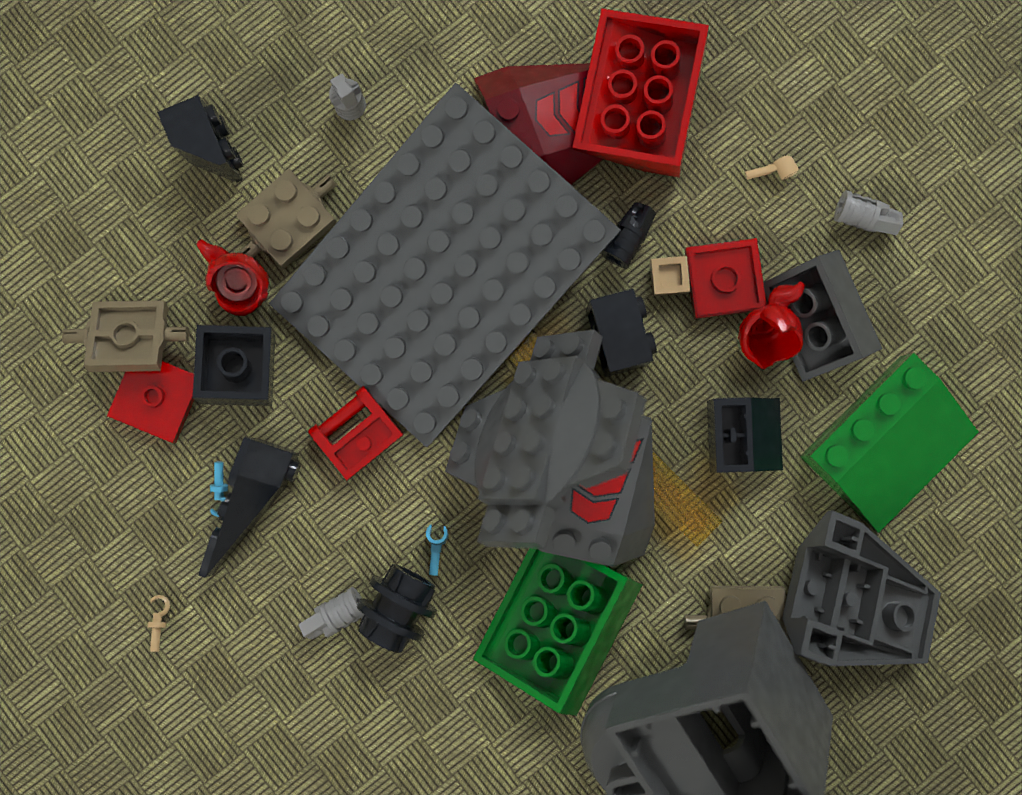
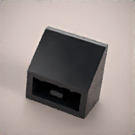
(200, 137)
(744, 434)

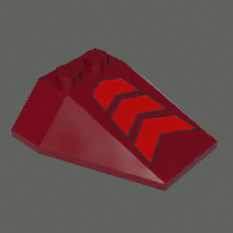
(542, 110)

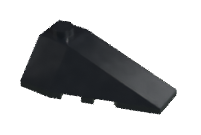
(258, 480)

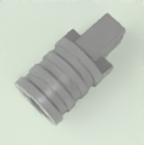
(347, 98)
(867, 214)
(333, 615)

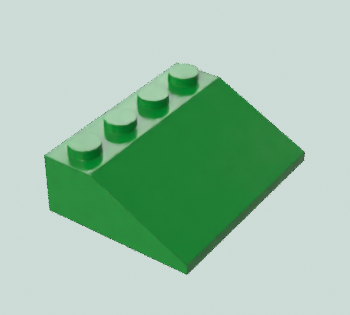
(891, 441)
(557, 627)

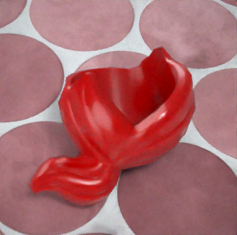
(229, 276)
(773, 330)

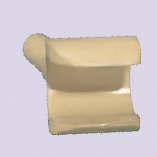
(784, 166)

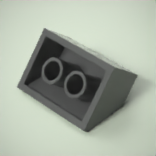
(830, 315)

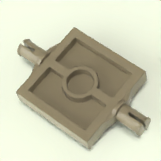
(287, 218)
(126, 336)
(734, 597)

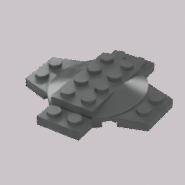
(543, 437)

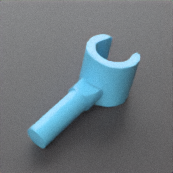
(435, 550)

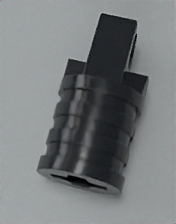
(633, 233)

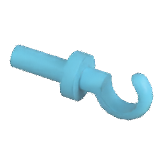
(218, 486)

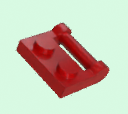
(363, 442)

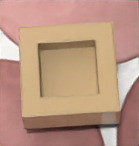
(669, 276)

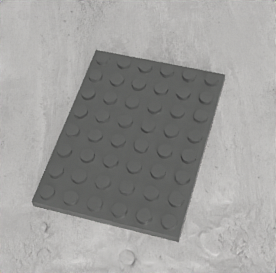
(444, 265)

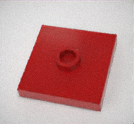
(725, 278)
(155, 401)

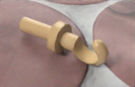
(157, 623)

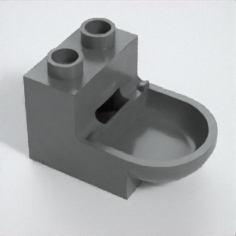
(656, 742)

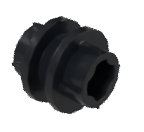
(396, 608)

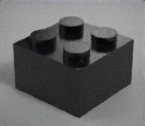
(621, 325)
(234, 365)

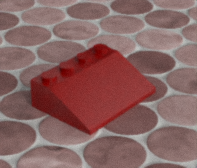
(641, 91)

